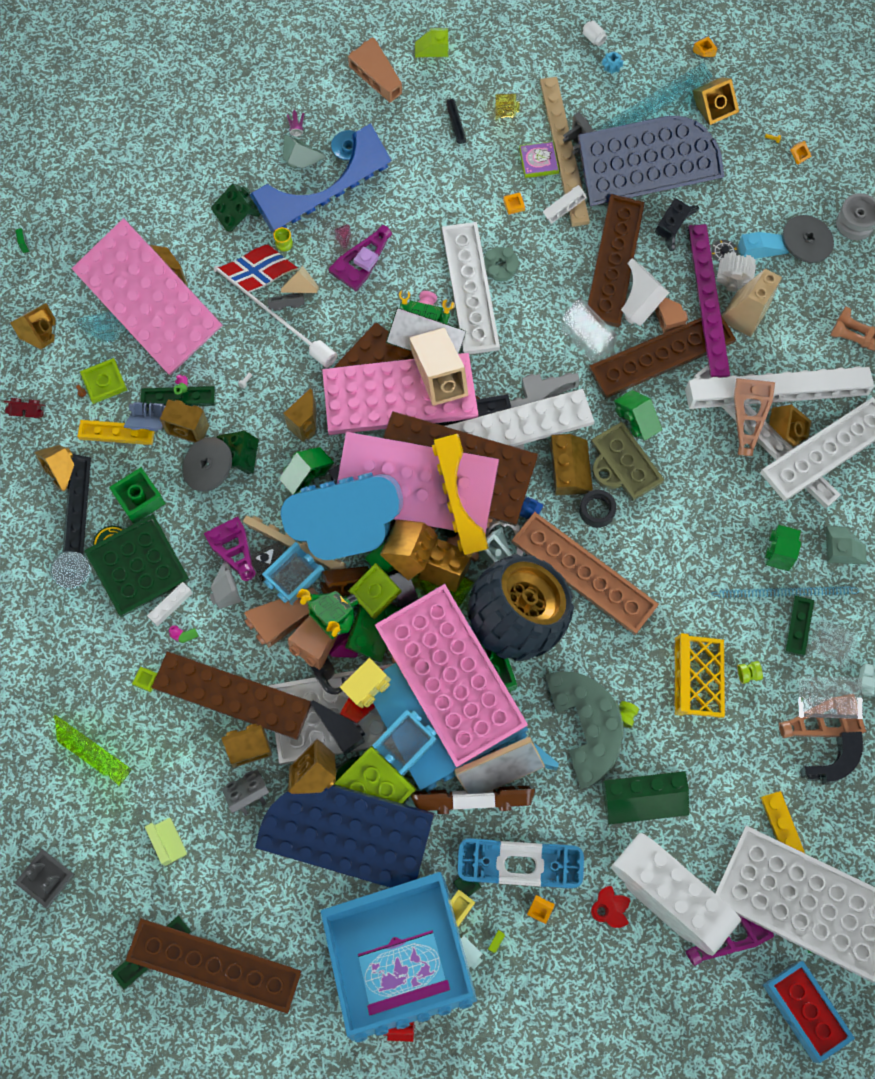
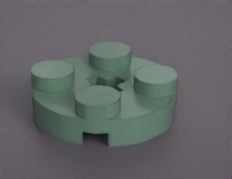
(505, 255)

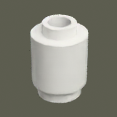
(594, 33)

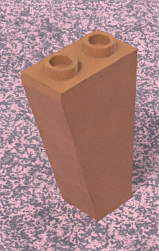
(375, 69)
(277, 619)
(311, 643)

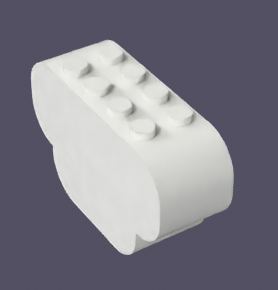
(675, 894)

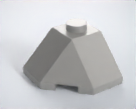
(224, 588)

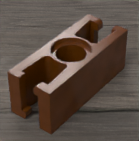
(341, 579)

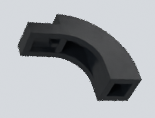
(849, 754)

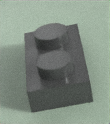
(279, 302)

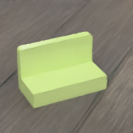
(166, 841)

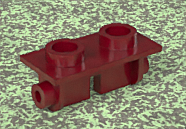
(16, 407)

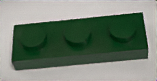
(799, 626)

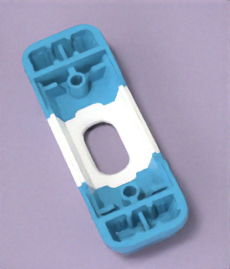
(555, 864)

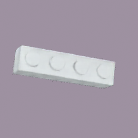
(564, 204)
(169, 604)

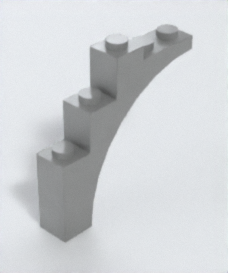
(537, 389)

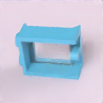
(291, 573)
(405, 741)

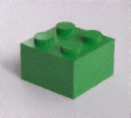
(137, 495)

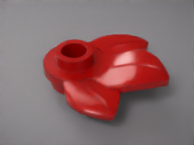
(614, 907)

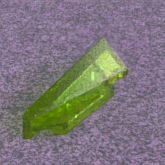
(90, 752)

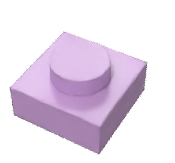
(366, 259)

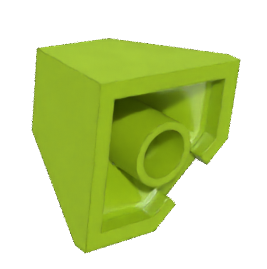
(432, 43)

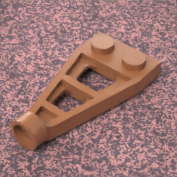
(757, 390)
(847, 725)

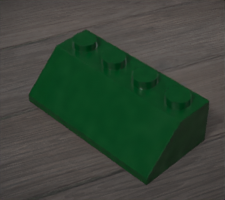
(646, 797)

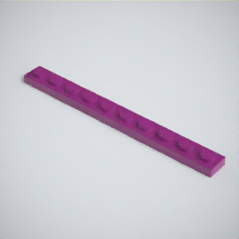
(708, 301)

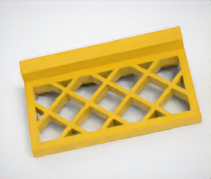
(683, 679)

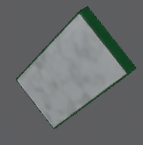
(409, 324)

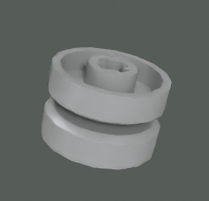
(857, 217)

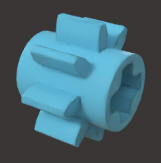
(612, 62)

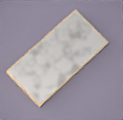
(500, 767)

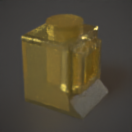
(506, 105)

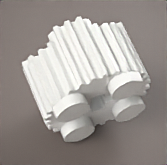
(735, 271)

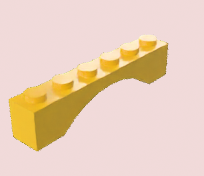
(471, 534)

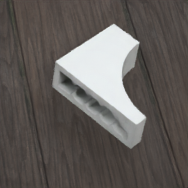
(644, 296)

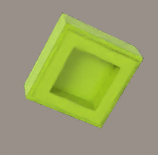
(144, 679)
(496, 942)

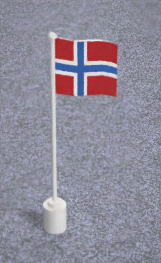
(258, 270)

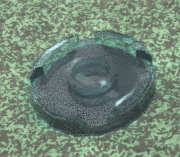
(70, 570)

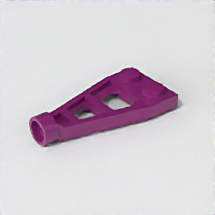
(350, 275)
(225, 533)
(755, 936)

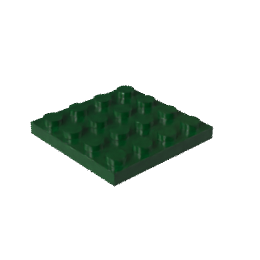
(136, 565)

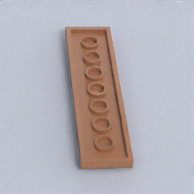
(586, 573)

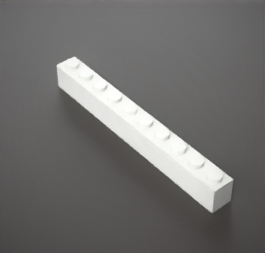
(788, 386)

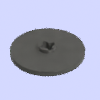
(812, 250)
(209, 477)

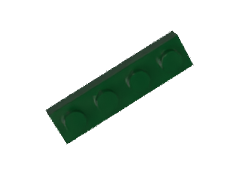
(194, 396)
(129, 972)

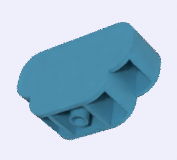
(343, 516)

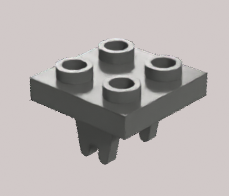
(579, 126)
(245, 791)
(44, 878)

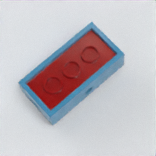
(808, 1012)

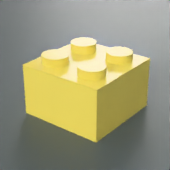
(365, 684)

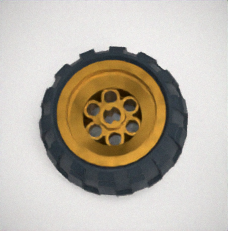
(520, 607)

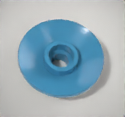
(340, 144)

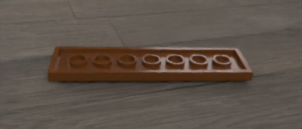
(615, 251)
(653, 357)
(232, 695)
(214, 965)

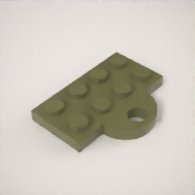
(624, 462)

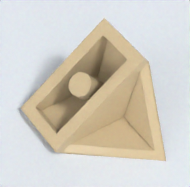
(300, 283)

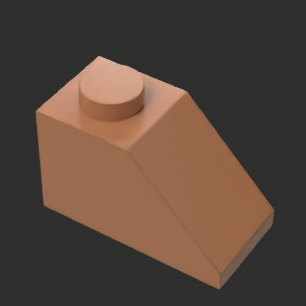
(670, 315)

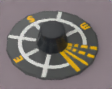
(721, 247)

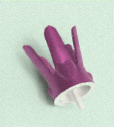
(295, 128)

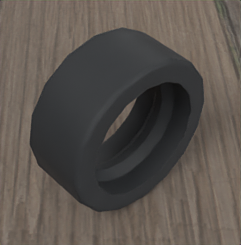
(597, 522)

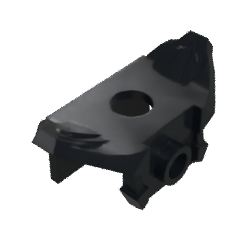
(672, 221)

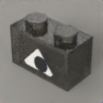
(265, 558)

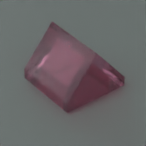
(343, 235)

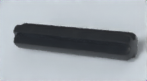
(456, 121)

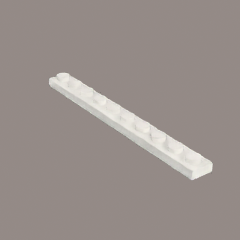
(777, 447)

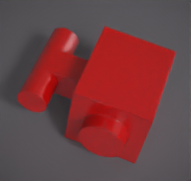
(405, 1034)

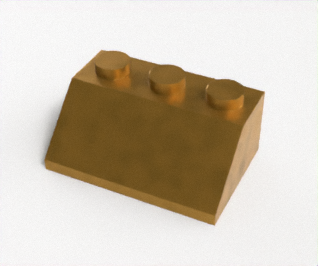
(570, 465)
(409, 547)
(312, 770)

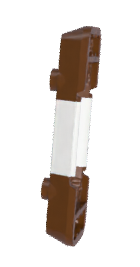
(503, 798)

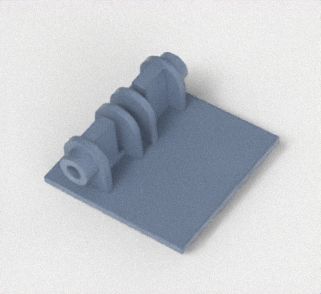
(142, 418)

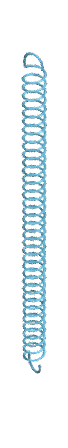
(785, 591)

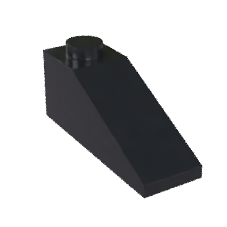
(341, 729)

